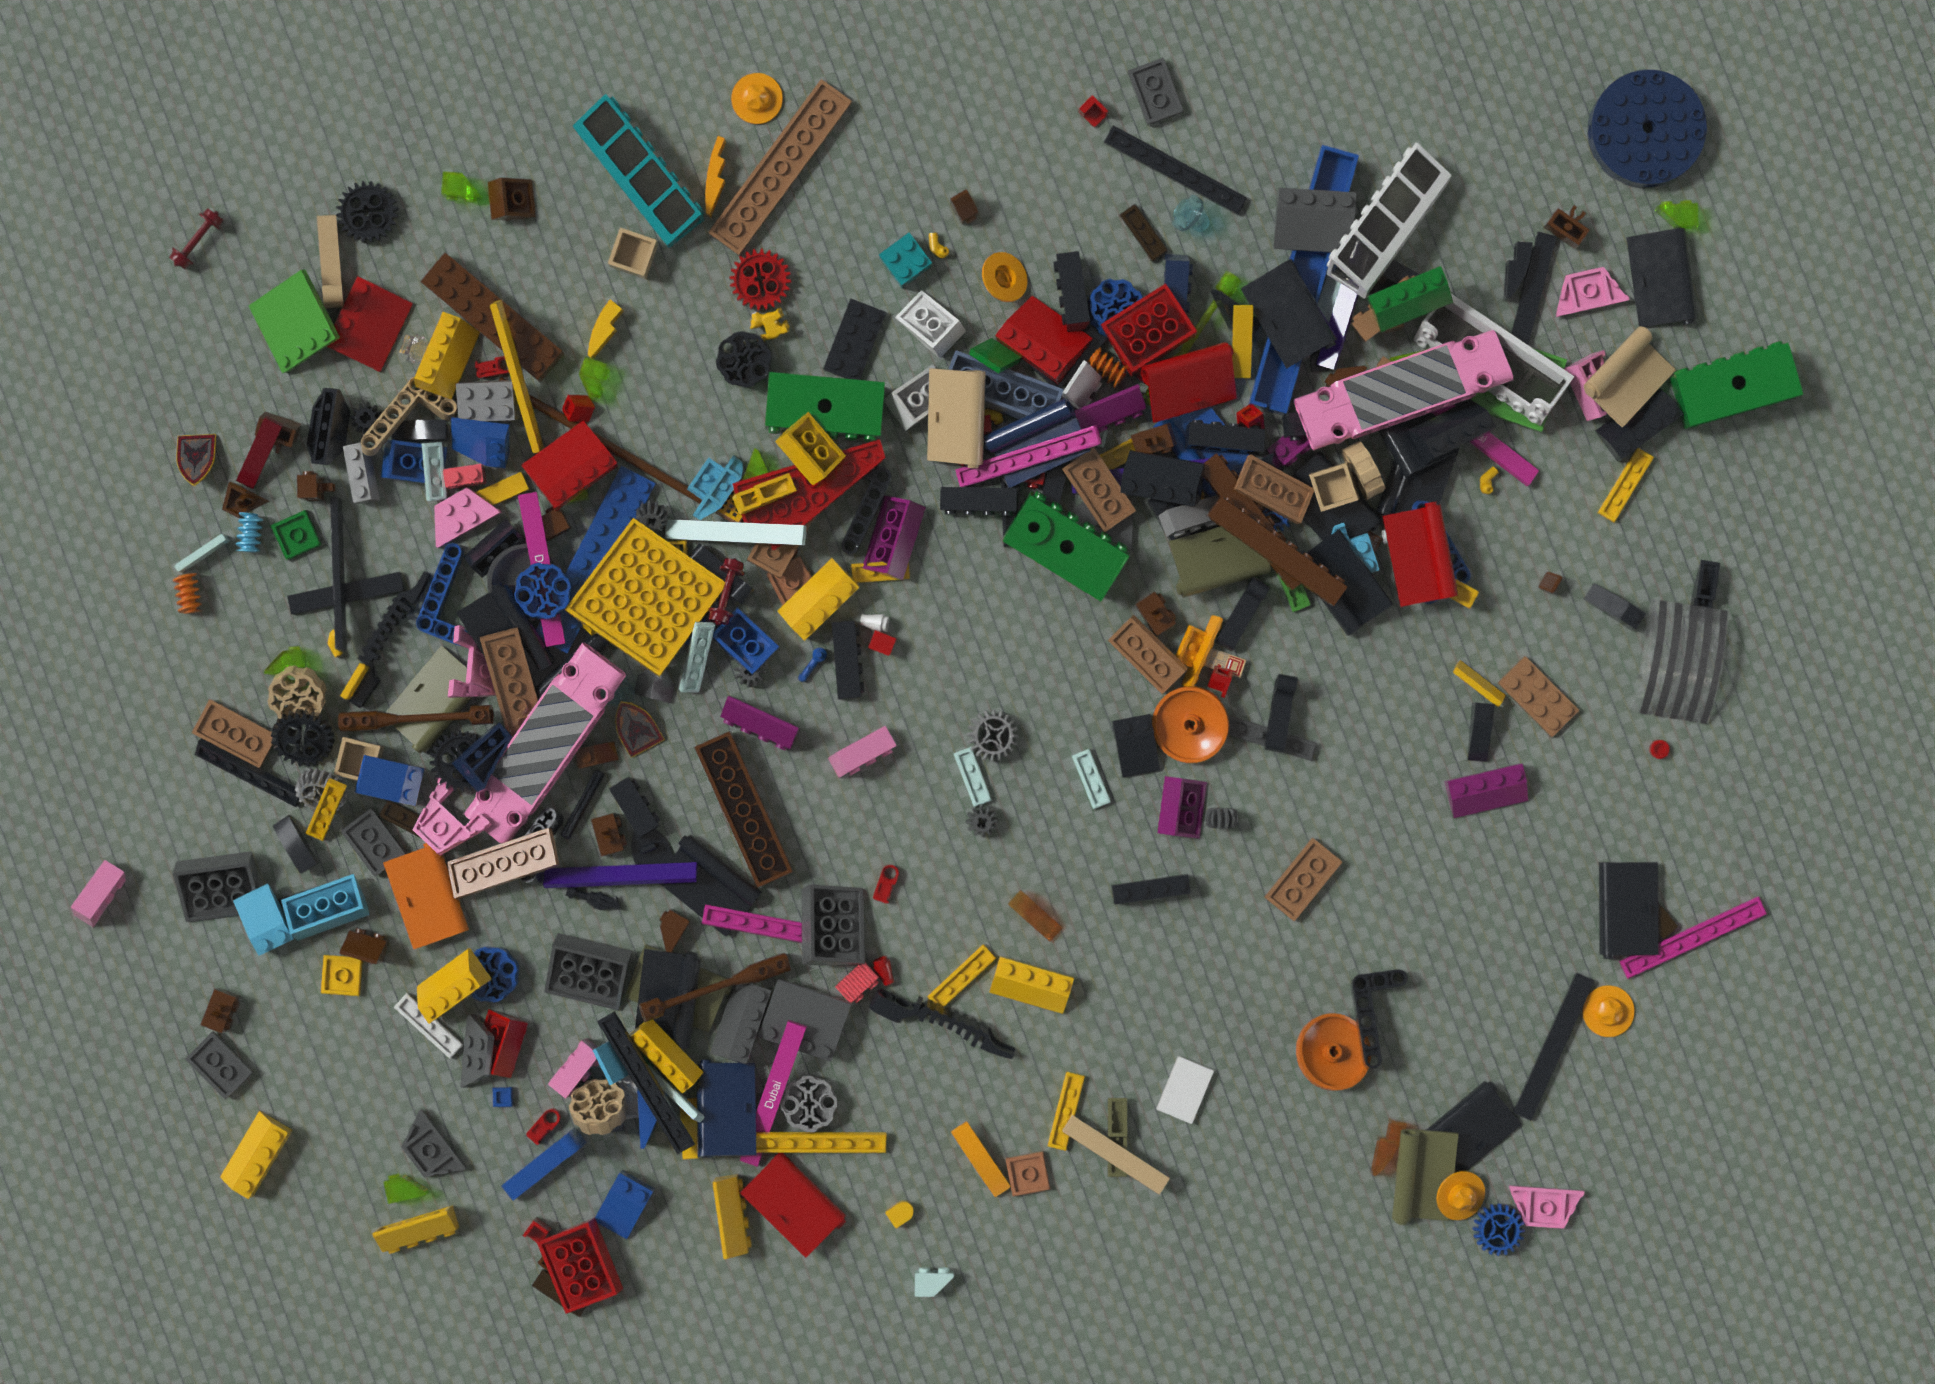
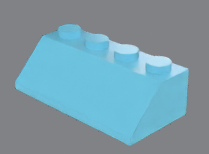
(325, 907)

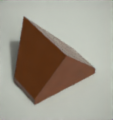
(241, 500)

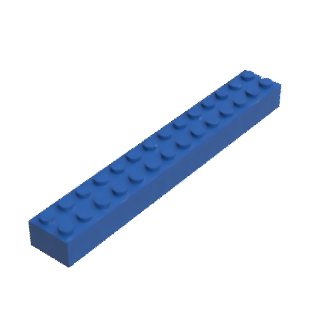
(1273, 381)

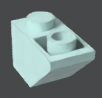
(930, 1282)

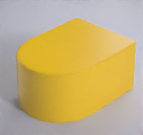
(900, 1213)

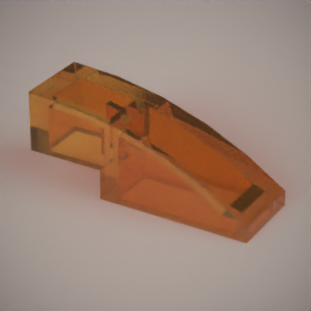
(1034, 915)
(1387, 1146)

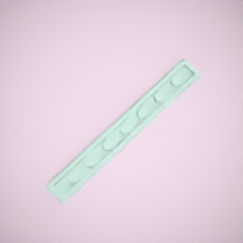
(736, 532)

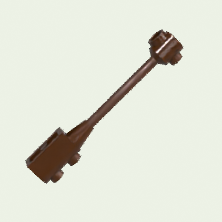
(378, 720)
(752, 974)

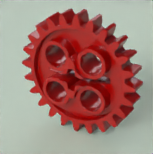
(776, 276)

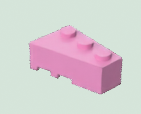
(1582, 371)
(862, 752)
(98, 893)
(575, 1069)

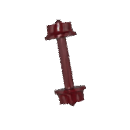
(180, 258)
(732, 568)

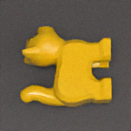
(771, 323)

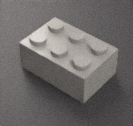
(487, 401)

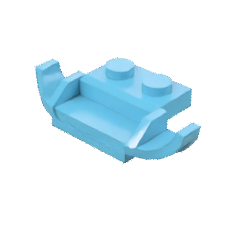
(714, 485)
(1362, 546)

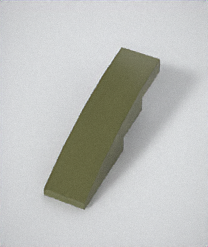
(1117, 1130)

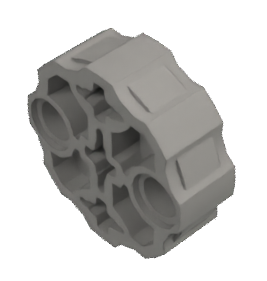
(824, 1111)

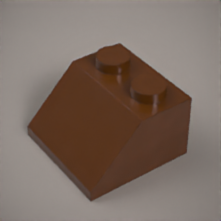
(511, 199)
(365, 946)

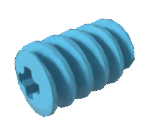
(249, 532)

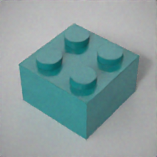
(905, 260)

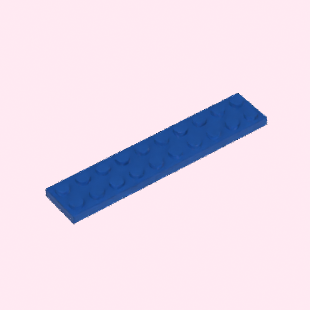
(614, 515)

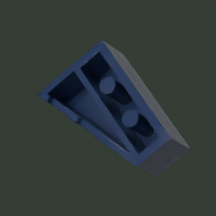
(1176, 277)
(482, 756)

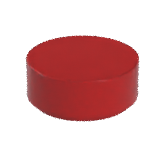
(1659, 749)

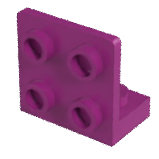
(1287, 450)

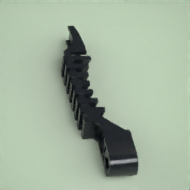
(370, 680)
(897, 1009)

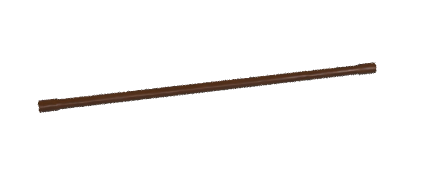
(620, 452)

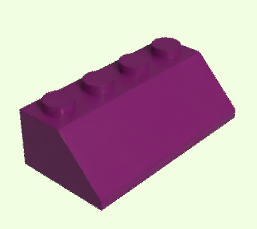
(1112, 409)
(894, 536)
(759, 722)
(1487, 790)

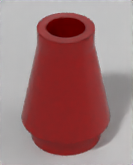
(884, 970)

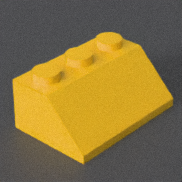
(810, 448)

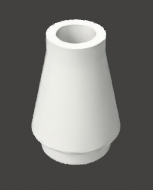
(876, 622)

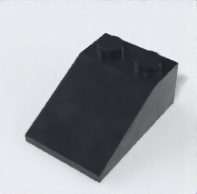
(1136, 745)

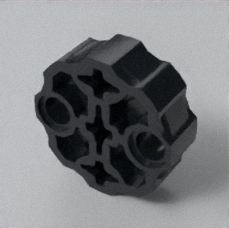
(724, 359)

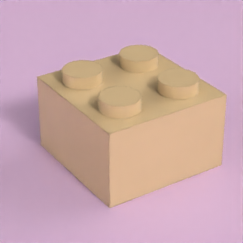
(633, 253)
(1334, 486)
(352, 754)

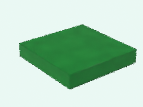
(995, 355)
(296, 535)

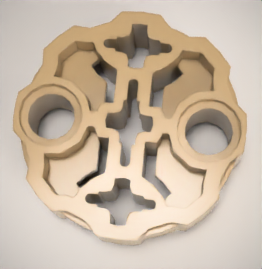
(1363, 469)
(296, 692)
(598, 1107)

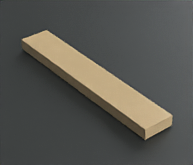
(1115, 1154)

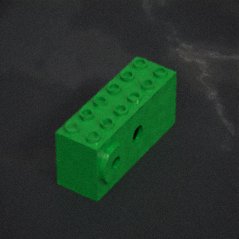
(1763, 380)
(853, 403)
(1088, 565)

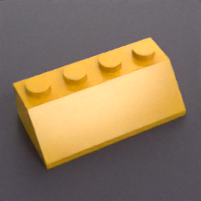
(446, 356)
(818, 599)
(1031, 984)
(450, 985)
(666, 1055)
(255, 1155)
(730, 1216)
(416, 1229)

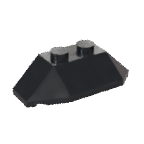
(328, 427)

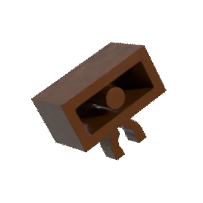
(1567, 227)
(288, 434)
(1154, 439)
(312, 486)
(1155, 613)
(609, 834)
(220, 1010)

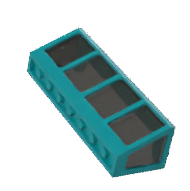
(639, 170)

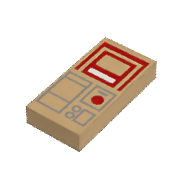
(1225, 661)

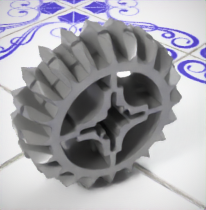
(997, 743)
(311, 786)

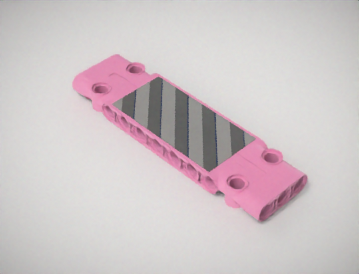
(1403, 389)
(546, 742)

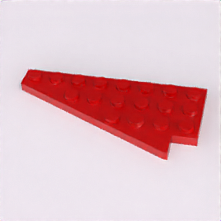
(811, 499)

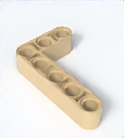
(330, 261)
(414, 396)

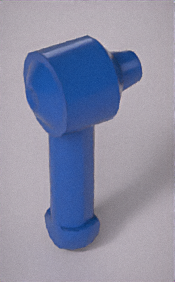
(819, 655)

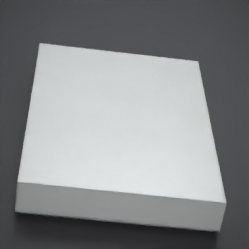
(1184, 1089)

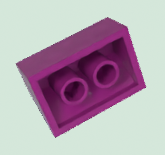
(1182, 807)

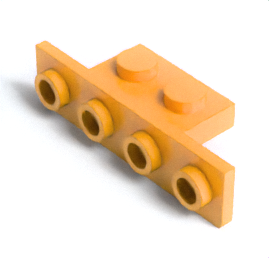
(1196, 647)

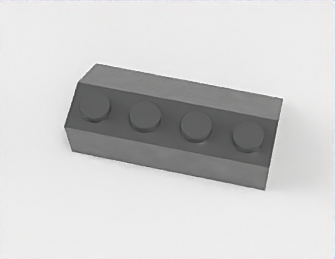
(741, 1022)

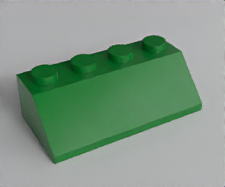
(1410, 299)

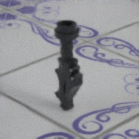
(597, 900)

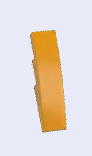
(714, 183)
(980, 1159)

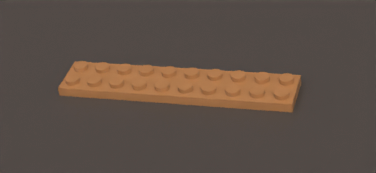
(780, 167)

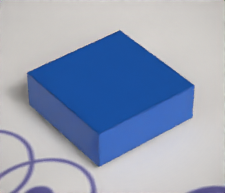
(502, 1096)

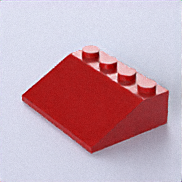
(369, 324)
(1149, 329)
(1042, 339)
(569, 465)
(580, 1265)

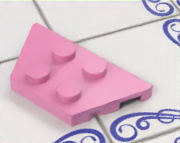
(1588, 291)
(460, 515)
(1545, 1205)

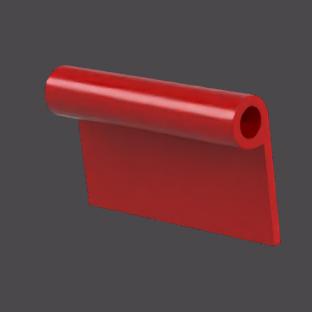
(1190, 381)
(1420, 555)
(793, 1204)

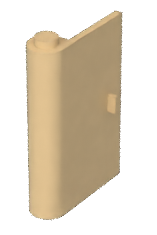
(1629, 377)
(956, 416)

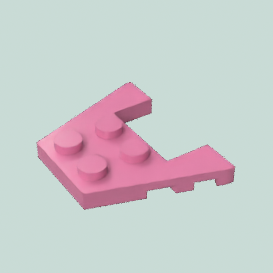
(478, 677)
(441, 828)

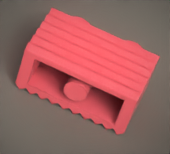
(464, 476)
(857, 982)

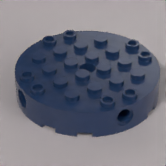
(1664, 106)

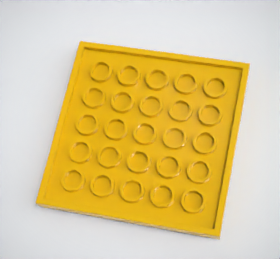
(645, 597)

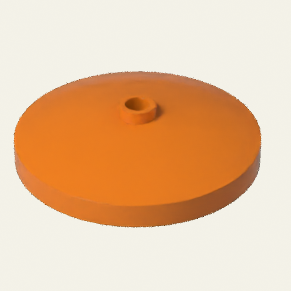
(1183, 740)
(1334, 1034)

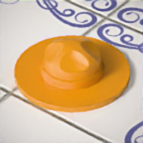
(757, 98)
(1004, 277)
(1608, 1011)
(1460, 1195)

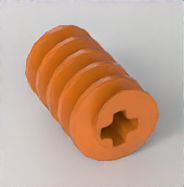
(1107, 367)
(187, 594)

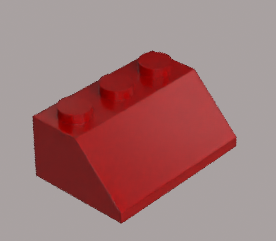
(508, 1038)

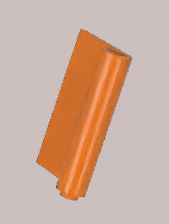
(425, 896)

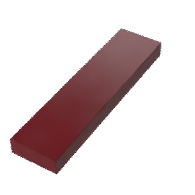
(259, 452)

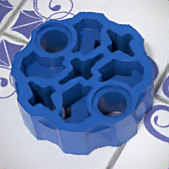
(1099, 297)
(555, 577)
(509, 979)

